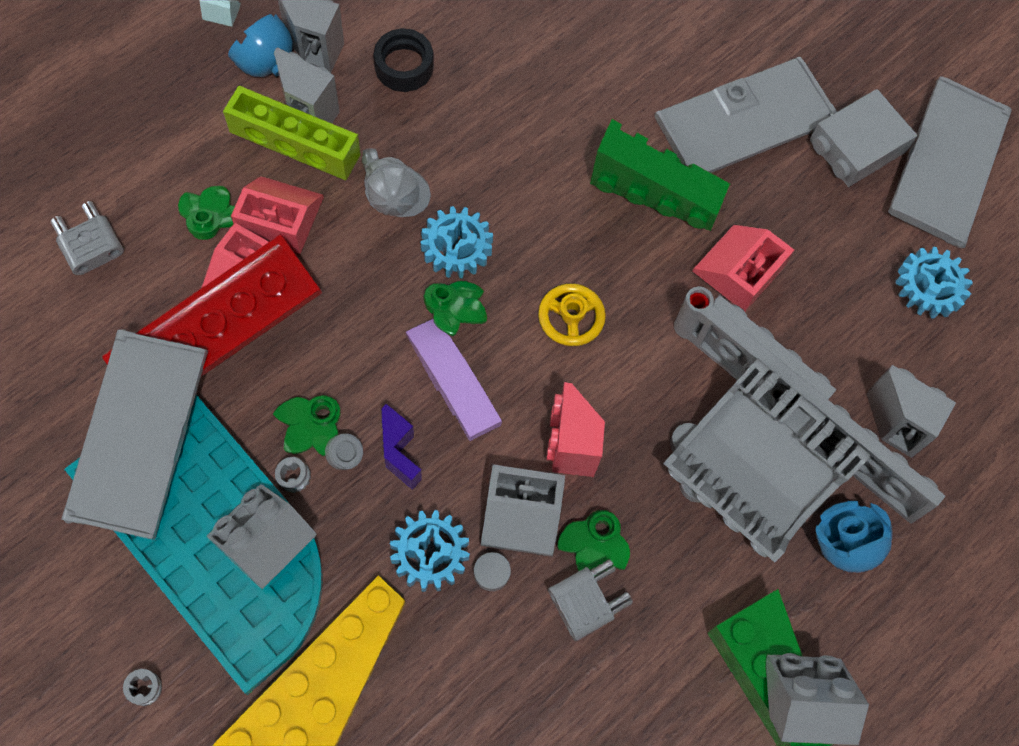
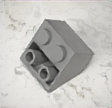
(314, 30)
(307, 86)
(907, 410)
(523, 510)
(261, 535)
(814, 700)

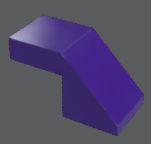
(396, 435)

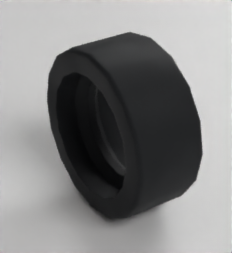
(398, 40)

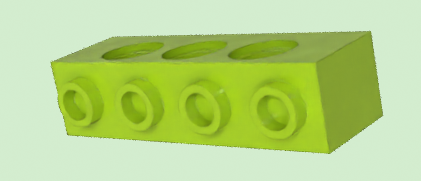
(292, 132)

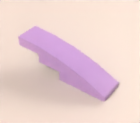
(454, 379)

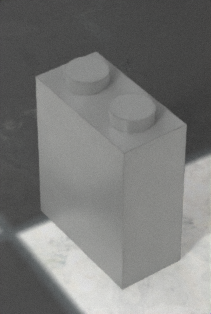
(862, 137)

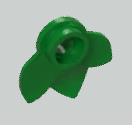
(206, 212)
(459, 305)
(305, 427)
(592, 547)

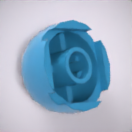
(256, 52)
(855, 536)

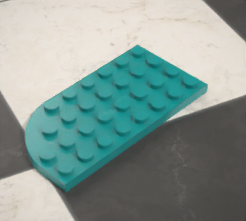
(239, 622)

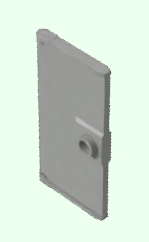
(746, 116)
(950, 162)
(135, 435)

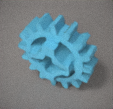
(444, 233)
(932, 279)
(415, 549)

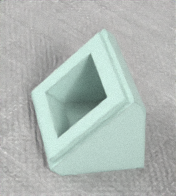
(220, 11)

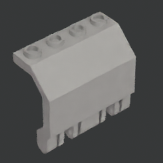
(761, 463)

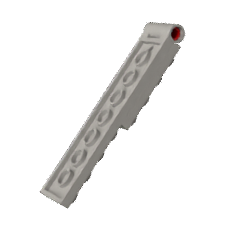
(736, 342)

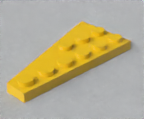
(323, 685)

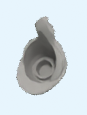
(393, 186)

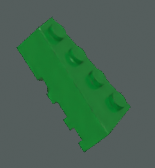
(657, 179)
(744, 646)

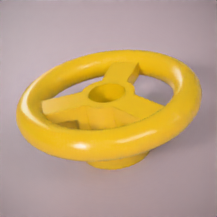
(573, 301)

